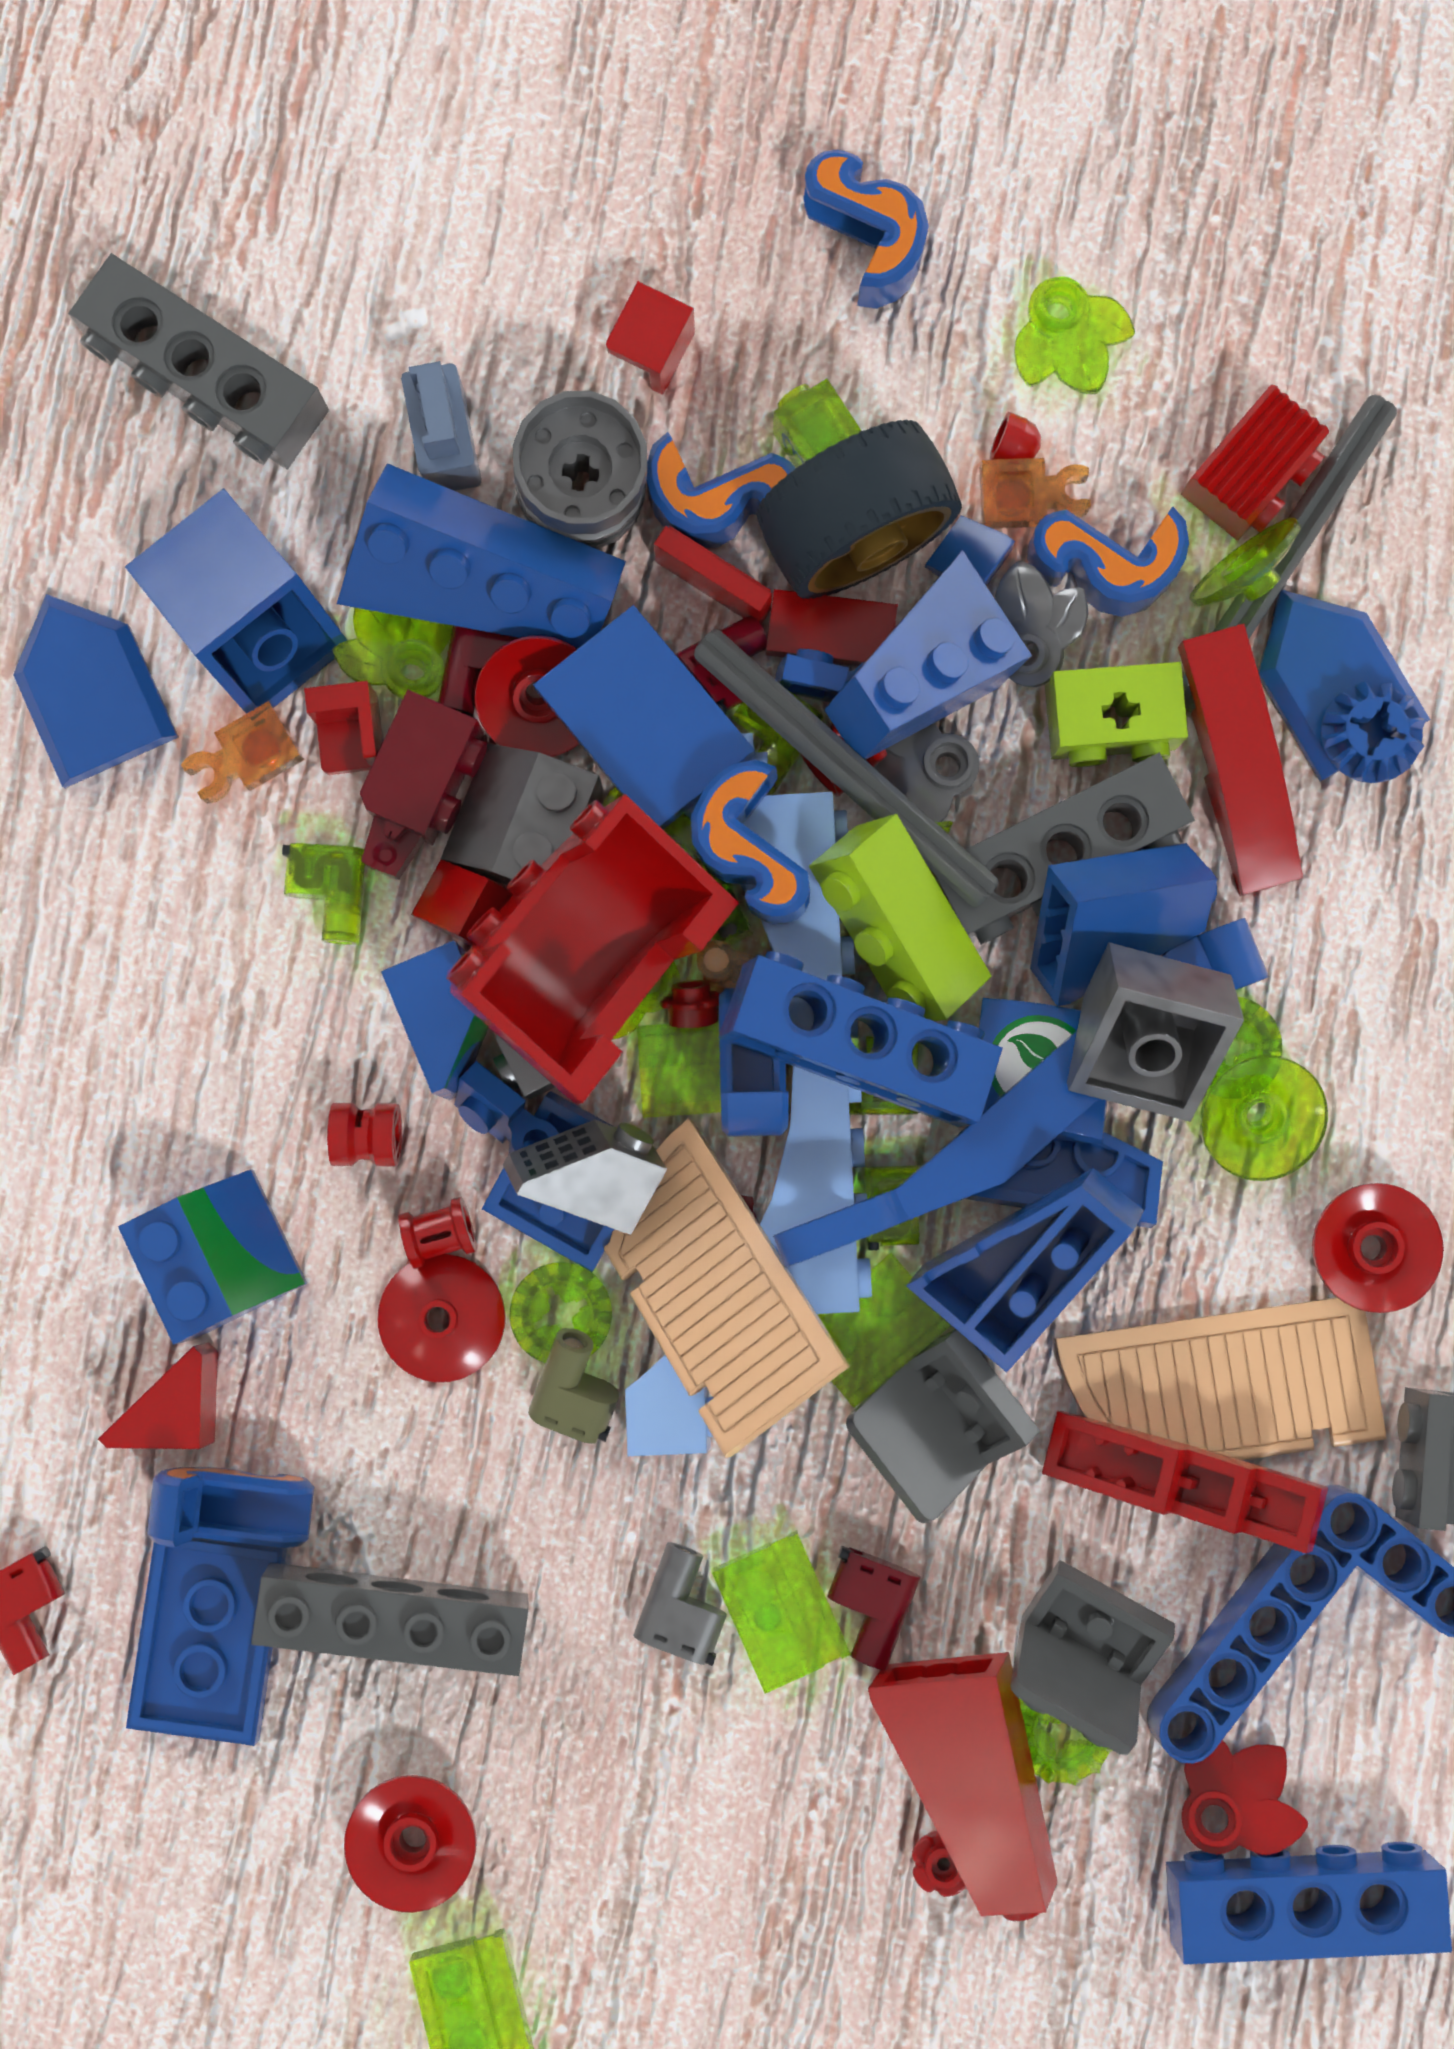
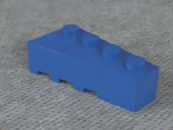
(474, 565)

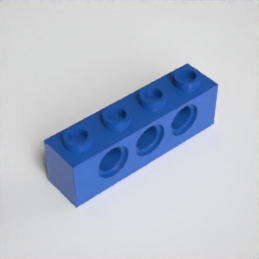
(762, 1023)
(1406, 1920)

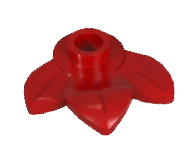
(1248, 1792)

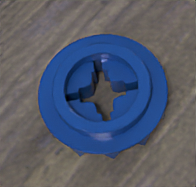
(1348, 745)

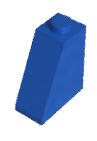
(1126, 899)

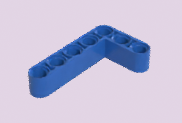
(1296, 1609)

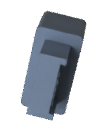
(441, 425)

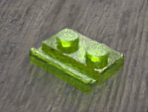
(679, 1070)
(884, 1333)
(780, 1611)
(471, 1995)

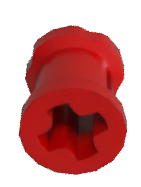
(437, 1233)

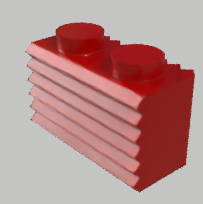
(1255, 462)

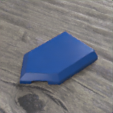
(1315, 656)
(89, 691)

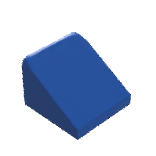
(982, 545)

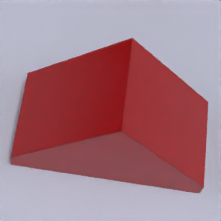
(457, 900)
(175, 1409)

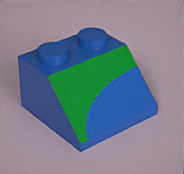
(436, 1022)
(212, 1256)

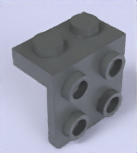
(939, 1424)
(1426, 1463)
(1087, 1656)

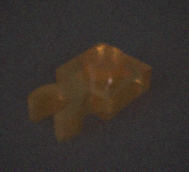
(1019, 493)
(252, 749)

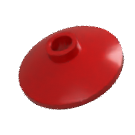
(505, 706)
(1408, 1248)
(474, 1313)
(405, 1875)

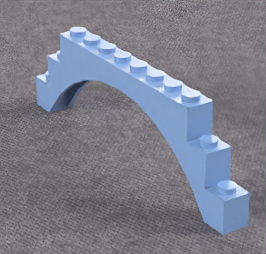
(819, 1147)

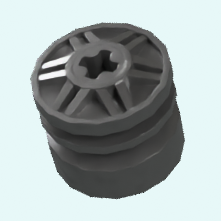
(573, 436)

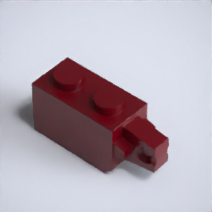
(417, 780)

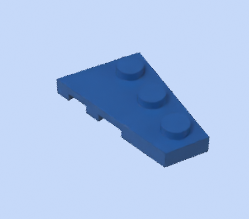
(1061, 1161)

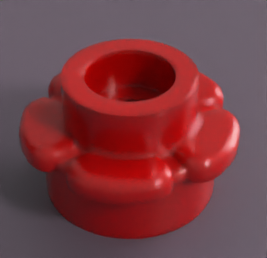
(692, 1005)
(927, 1873)

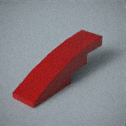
(1241, 759)
(1185, 1481)

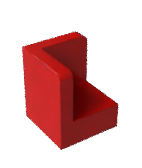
(652, 334)
(346, 725)

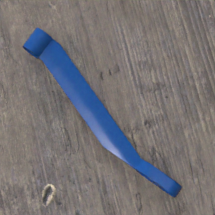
(1009, 1129)

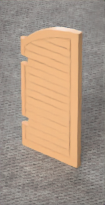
(722, 1297)
(1234, 1379)

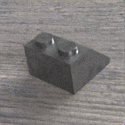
(517, 811)
(1153, 1032)

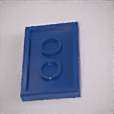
(643, 717)
(195, 1646)

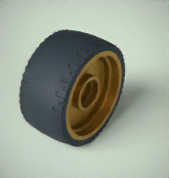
(858, 508)

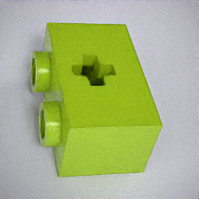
(1145, 693)

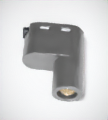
(672, 1618)

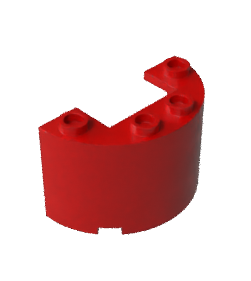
(587, 942)

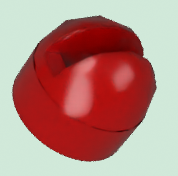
(1016, 439)

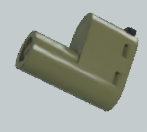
(570, 1398)

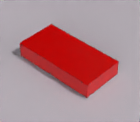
(712, 575)
(829, 624)

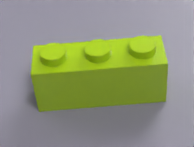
(900, 918)

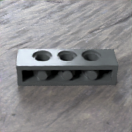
(125, 301)
(1141, 793)
(390, 1619)

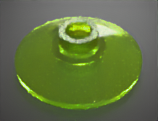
(1248, 567)
(1285, 1134)

